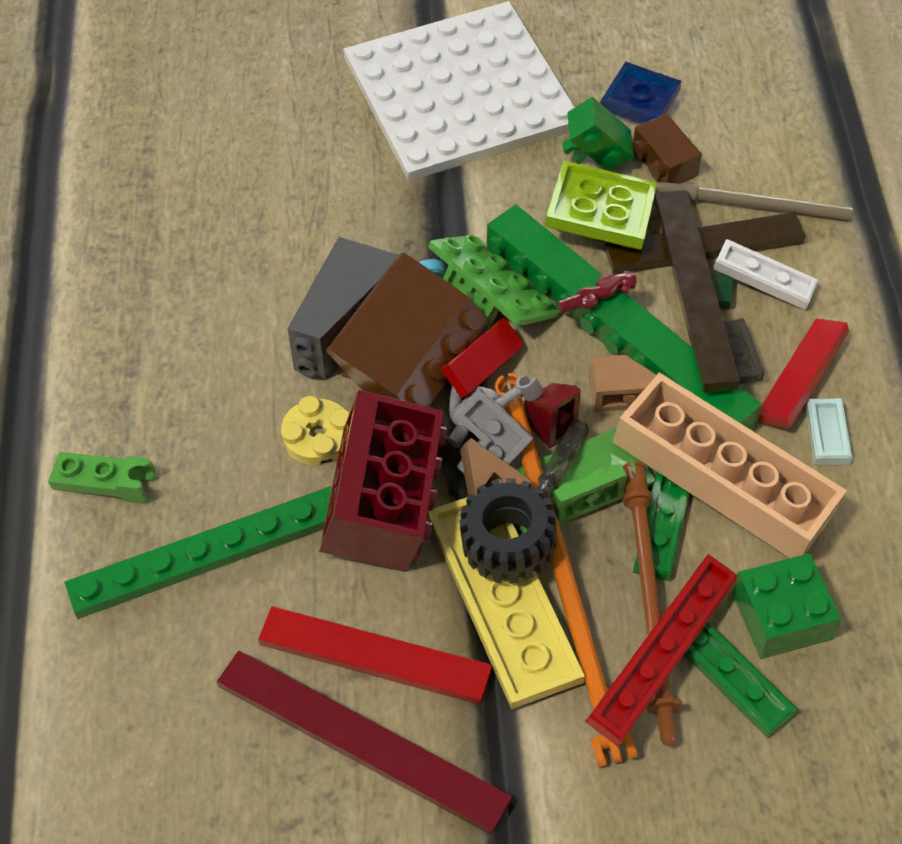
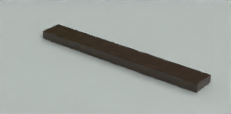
(696, 293)

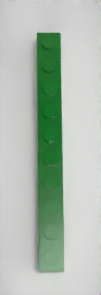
(615, 321)

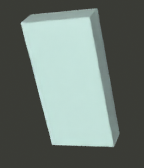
(828, 432)

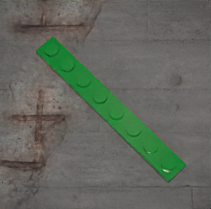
(198, 554)

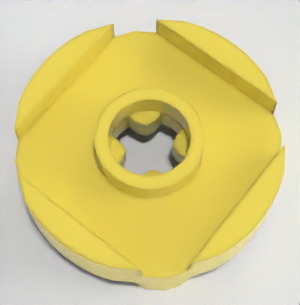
(307, 415)

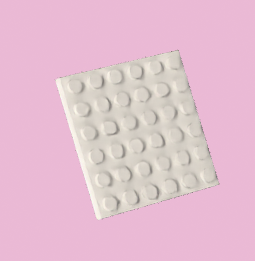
(459, 90)

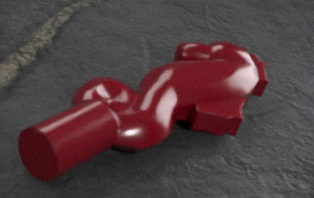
(605, 288)

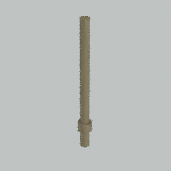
(758, 201)

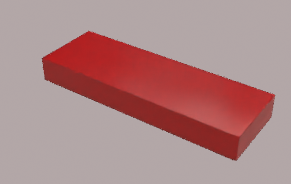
(482, 357)

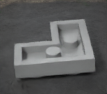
(493, 427)

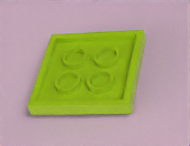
(601, 205)

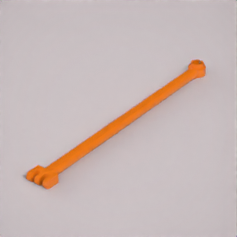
(567, 588)

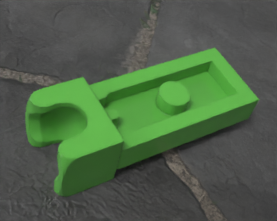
(102, 475)

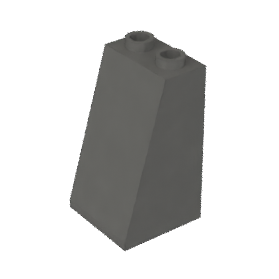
(331, 301)

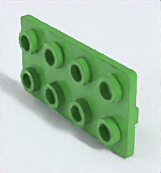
(491, 282)
(592, 478)

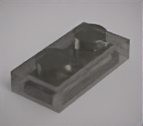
(744, 352)

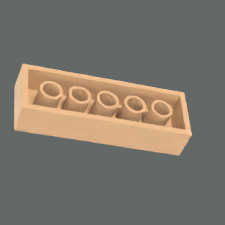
(728, 466)

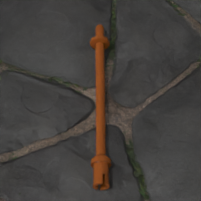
(638, 499)

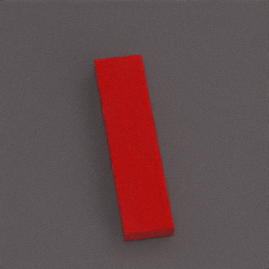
(803, 373)

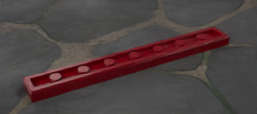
(365, 742)

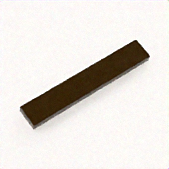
(754, 234)

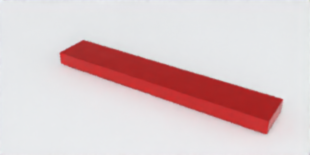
(661, 650)
(376, 655)

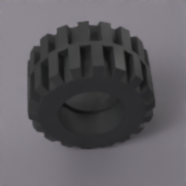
(501, 505)

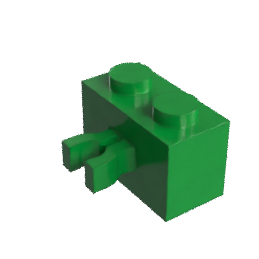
(598, 135)

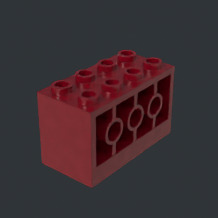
(384, 482)

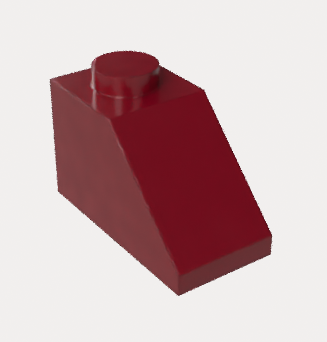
(553, 412)

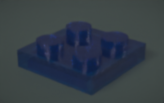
(640, 93)

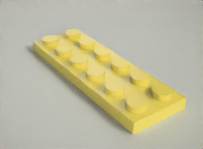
(511, 619)

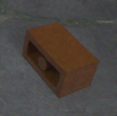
(666, 150)

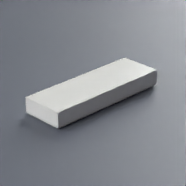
(766, 274)

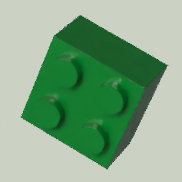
(785, 605)

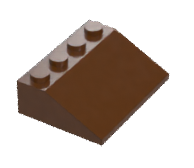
(407, 333)

